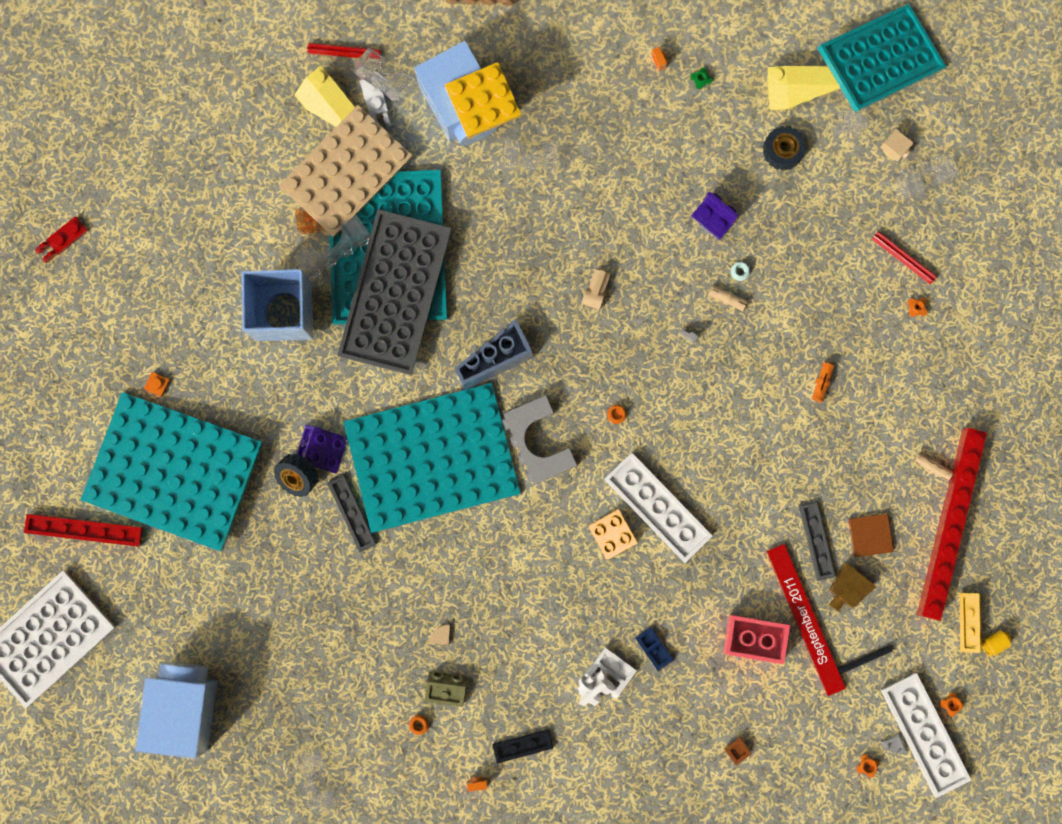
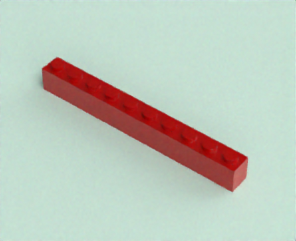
(951, 524)

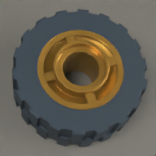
(784, 159)
(296, 475)

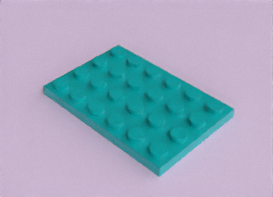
(881, 57)

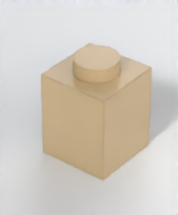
(897, 145)

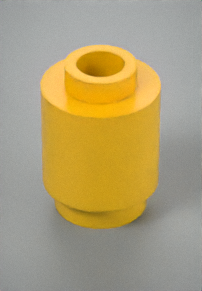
(996, 643)

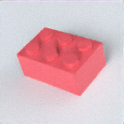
(756, 639)

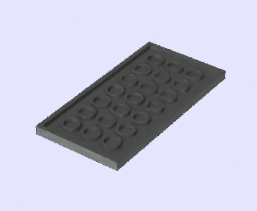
(394, 292)

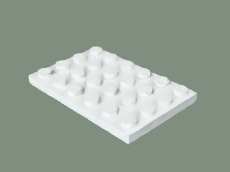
(49, 638)

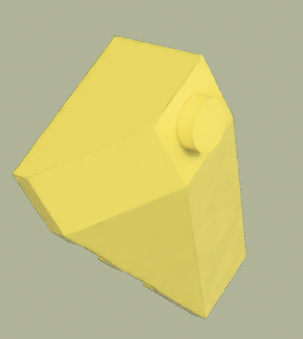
(798, 84)
(324, 97)

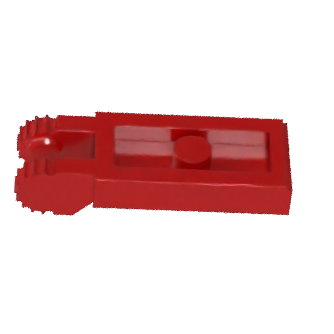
(62, 239)

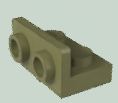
(445, 689)

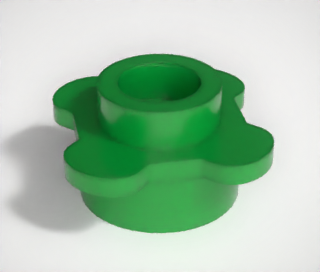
(699, 84)

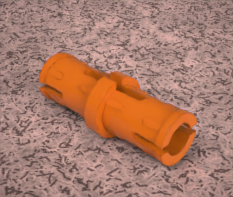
(826, 372)

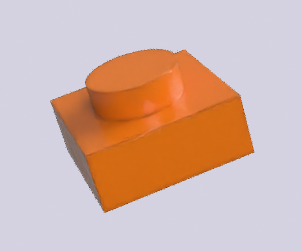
(659, 58)
(156, 384)
(477, 783)

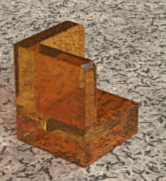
(305, 222)

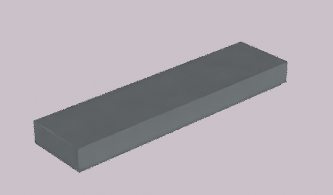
(351, 513)
(817, 541)

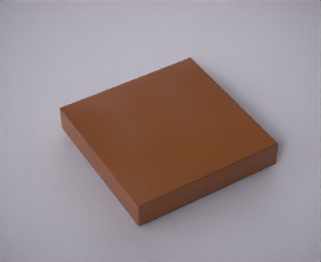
(870, 535)

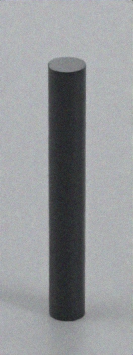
(864, 659)

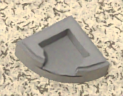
(690, 336)
(894, 744)

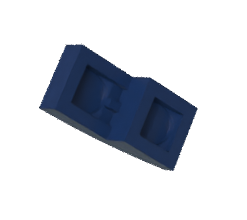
(654, 649)

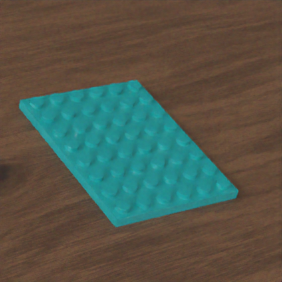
(407, 194)
(431, 458)
(172, 471)

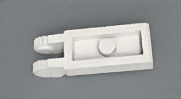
(375, 102)

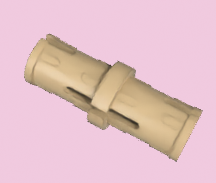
(727, 298)
(933, 466)

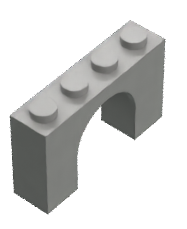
(518, 422)

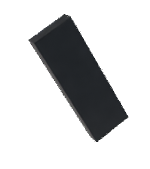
(522, 746)

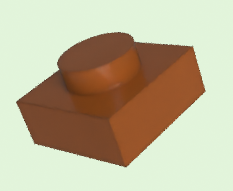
(737, 751)

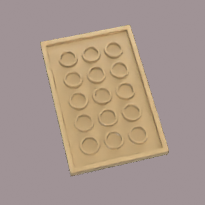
(346, 171)

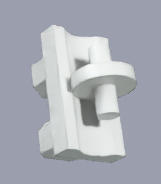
(592, 686)

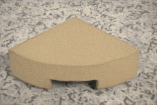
(441, 635)

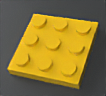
(482, 100)

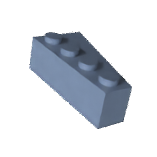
(494, 357)

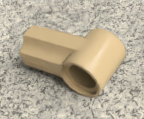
(595, 293)

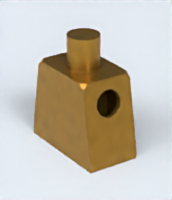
(849, 588)

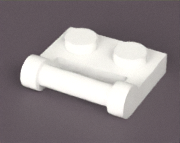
(614, 667)

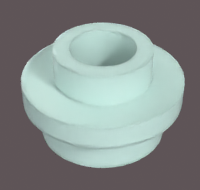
(742, 265)

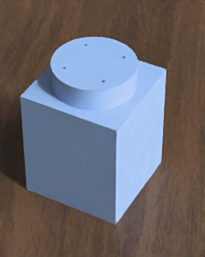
(431, 79)
(260, 289)
(177, 711)

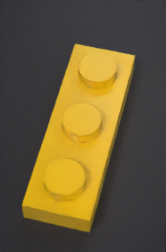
(970, 622)

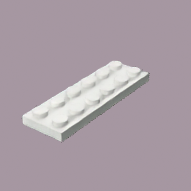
(658, 507)
(925, 735)

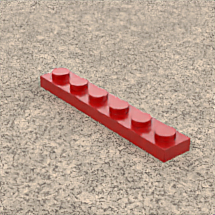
(83, 530)

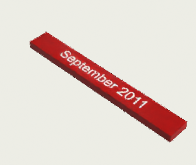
(805, 620)

